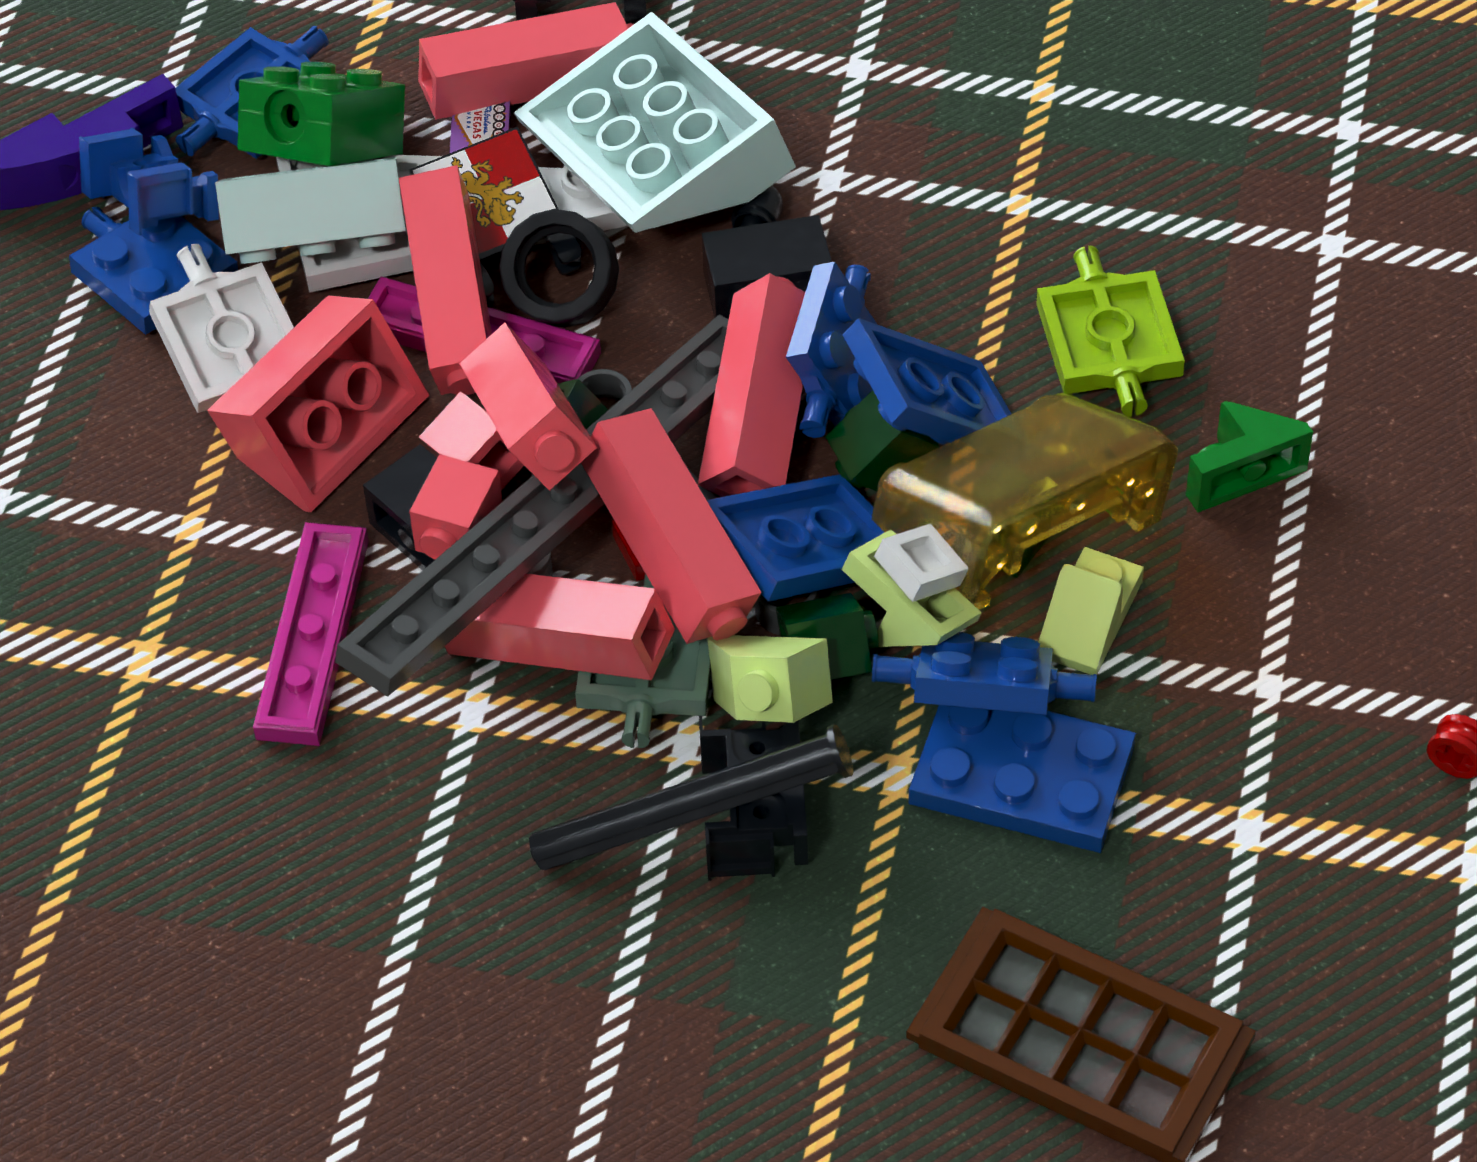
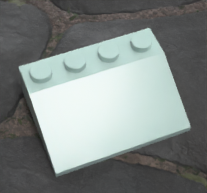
(658, 130)

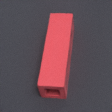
(511, 58)
(445, 273)
(754, 392)
(527, 406)
(670, 527)
(571, 627)

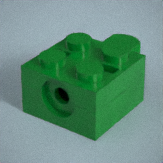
(321, 114)

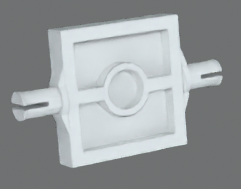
(218, 325)

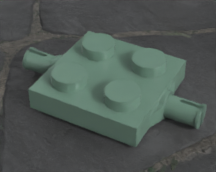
(676, 688)

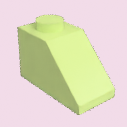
(770, 677)

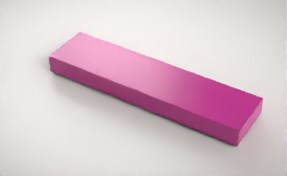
(563, 351)
(310, 627)

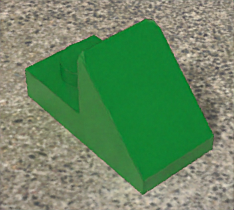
(1251, 454)

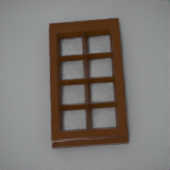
(1082, 1036)

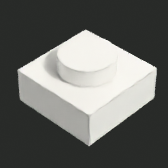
(921, 562)

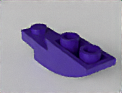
(44, 157)

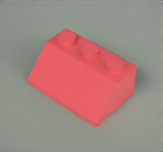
(320, 400)

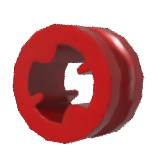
(1455, 746)

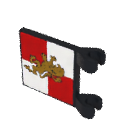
(502, 193)

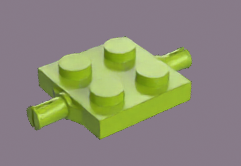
(1110, 331)

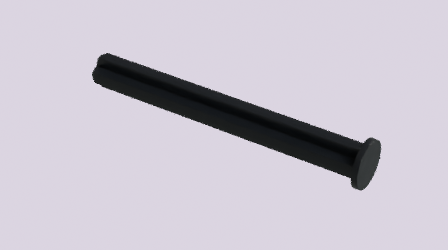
(692, 800)

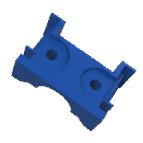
(148, 184)

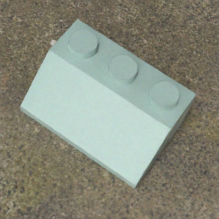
(311, 209)

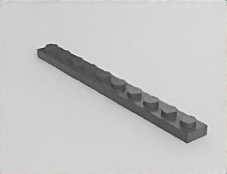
(518, 532)

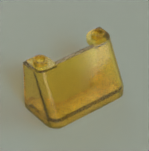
(1028, 482)

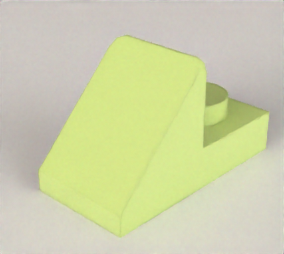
(1089, 609)
(908, 622)

